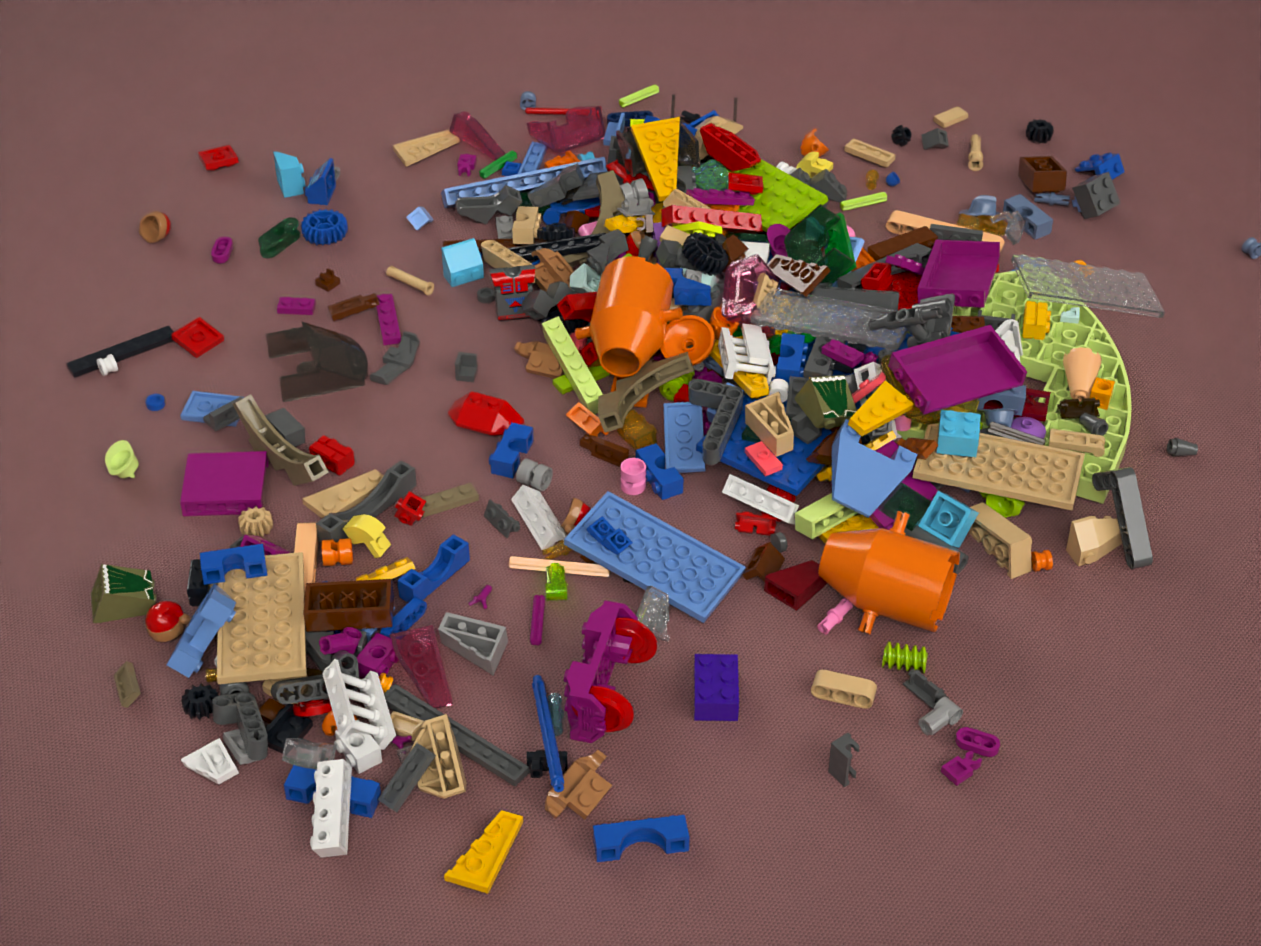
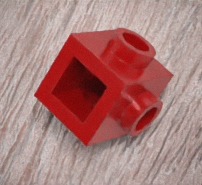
(409, 508)

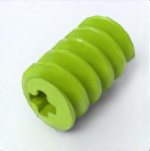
(671, 387)
(905, 657)

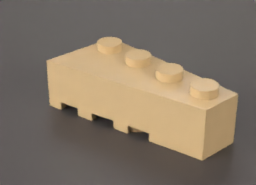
(1002, 540)

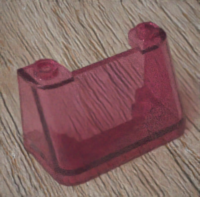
(582, 127)
(740, 290)

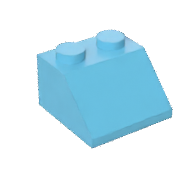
(289, 174)
(462, 263)

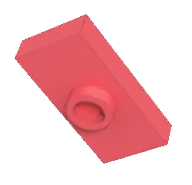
(868, 386)
(763, 458)

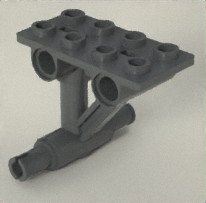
(924, 321)

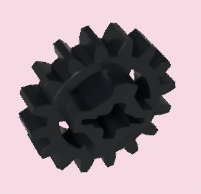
(555, 231)

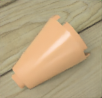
(1081, 371)

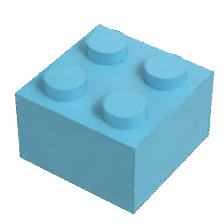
(958, 433)
(948, 519)

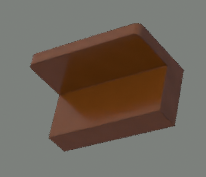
(764, 561)

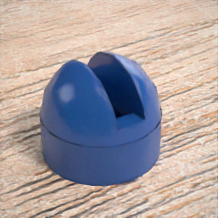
(892, 179)

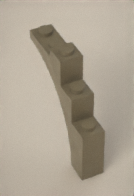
(610, 199)
(615, 405)
(263, 437)

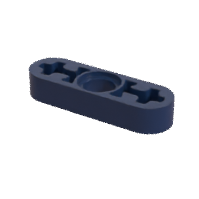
(614, 117)

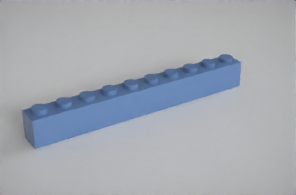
(522, 182)

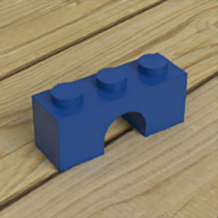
(791, 356)
(506, 456)
(663, 481)
(218, 562)

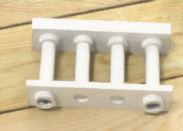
(731, 360)
(371, 695)

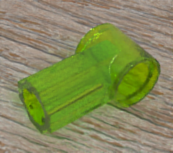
(556, 585)

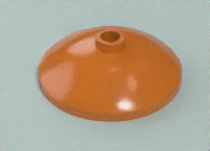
(686, 332)

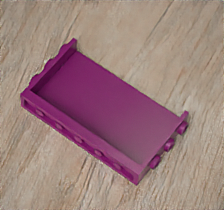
(960, 269)
(957, 369)

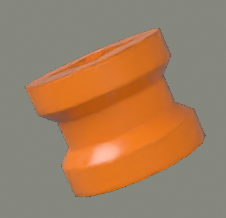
(1041, 560)

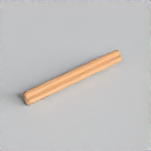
(569, 567)

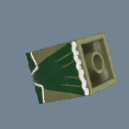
(826, 401)
(121, 593)

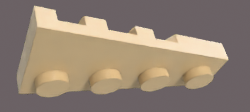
(420, 148)
(343, 495)

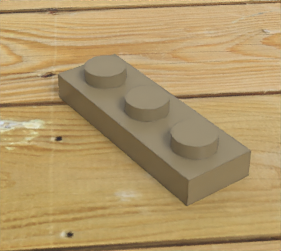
(449, 499)

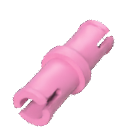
(834, 616)

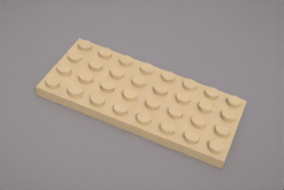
(1007, 470)
(268, 626)

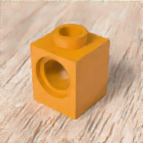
(1102, 390)

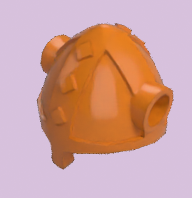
(812, 144)
(718, 321)

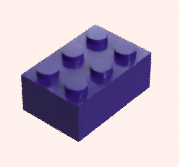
(716, 687)

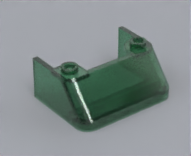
(808, 238)

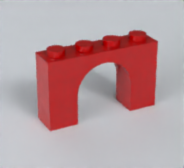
(581, 307)

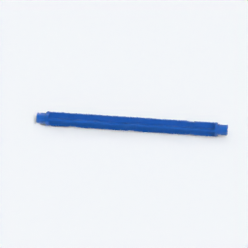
(548, 734)

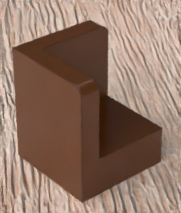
(576, 219)

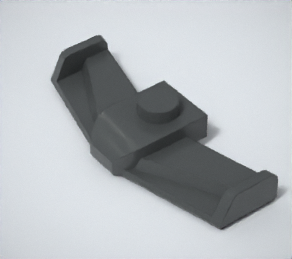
(397, 359)

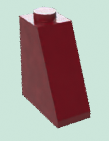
(795, 584)

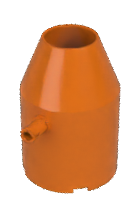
(630, 314)
(890, 574)

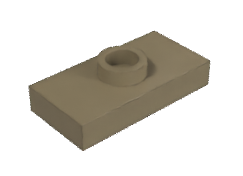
(127, 684)

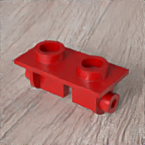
(746, 521)

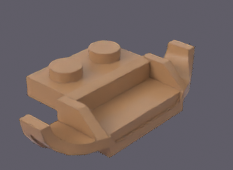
(551, 268)
(541, 359)
(581, 789)

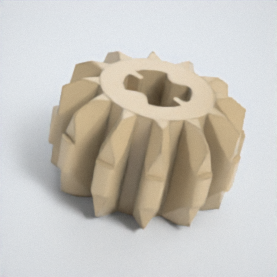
(255, 522)

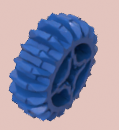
(324, 227)

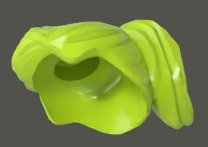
(1003, 505)

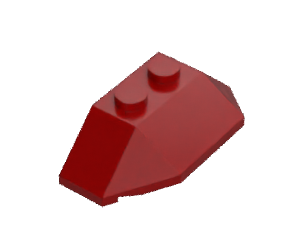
(728, 148)
(483, 413)

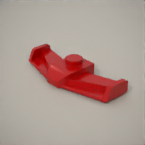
(627, 178)

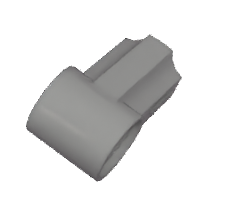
(943, 713)

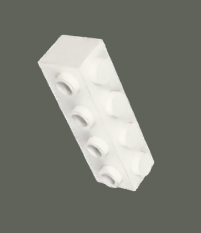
(331, 808)

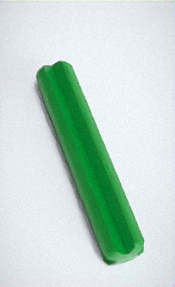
(497, 164)

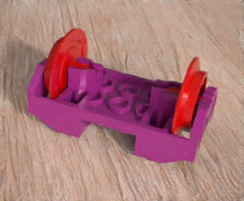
(610, 637)

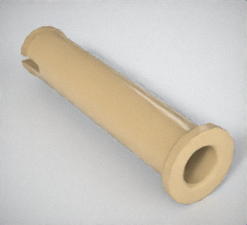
(426, 287)

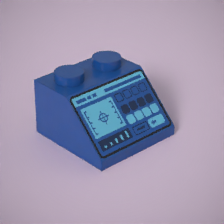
(321, 184)

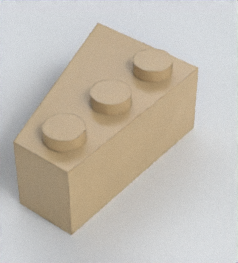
(769, 422)

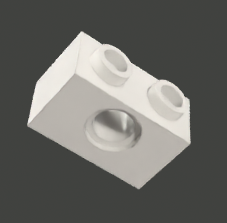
(359, 749)

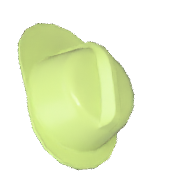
(121, 460)

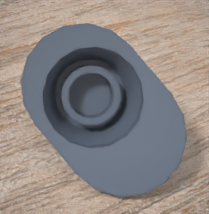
(982, 206)
(1000, 416)

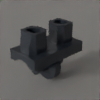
(538, 763)

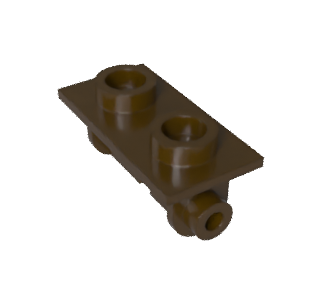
(1073, 409)

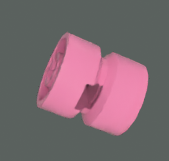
(633, 476)

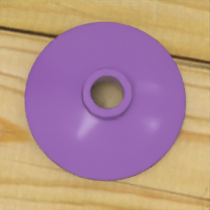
(1029, 426)

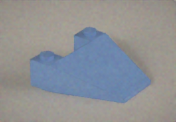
(864, 476)
(209, 617)

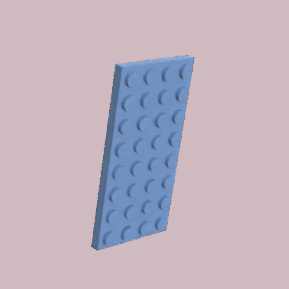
(659, 557)

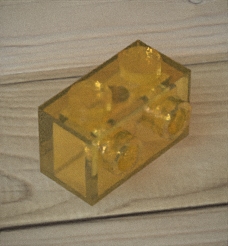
(637, 431)

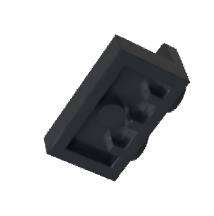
(286, 726)

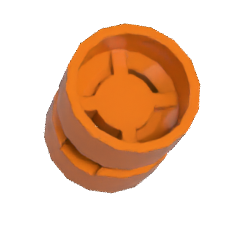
(337, 552)

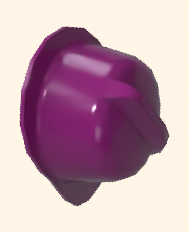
(776, 235)

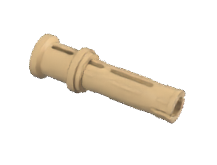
(975, 156)

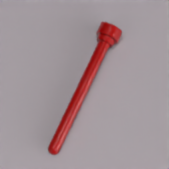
(555, 111)

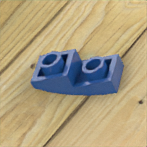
(606, 535)

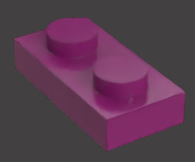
(296, 306)
(842, 353)

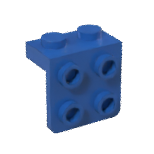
(1101, 164)

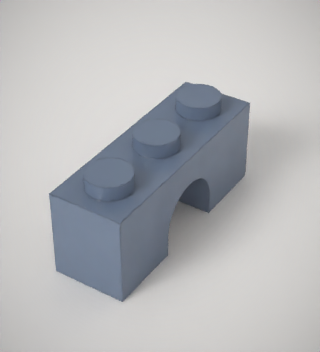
(1037, 222)
(1011, 399)

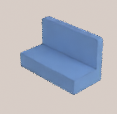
(612, 128)

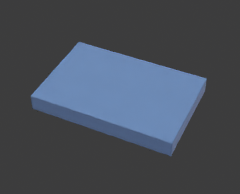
(203, 403)

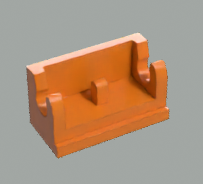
(585, 420)

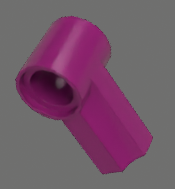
(347, 641)

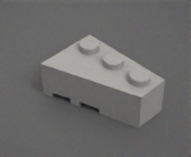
(474, 640)

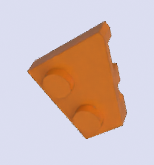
(558, 160)

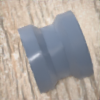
(524, 103)
(1252, 248)

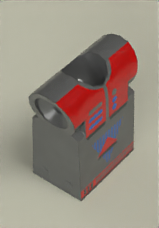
(512, 290)

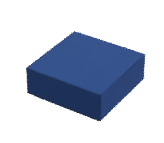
(510, 168)

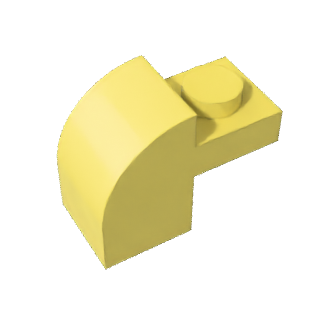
(813, 164)
(368, 531)

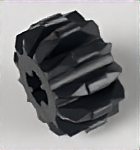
(1039, 131)
(198, 701)

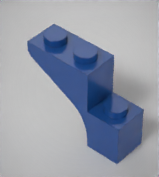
(689, 291)

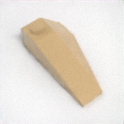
(1092, 539)

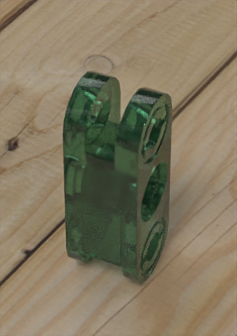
(279, 238)

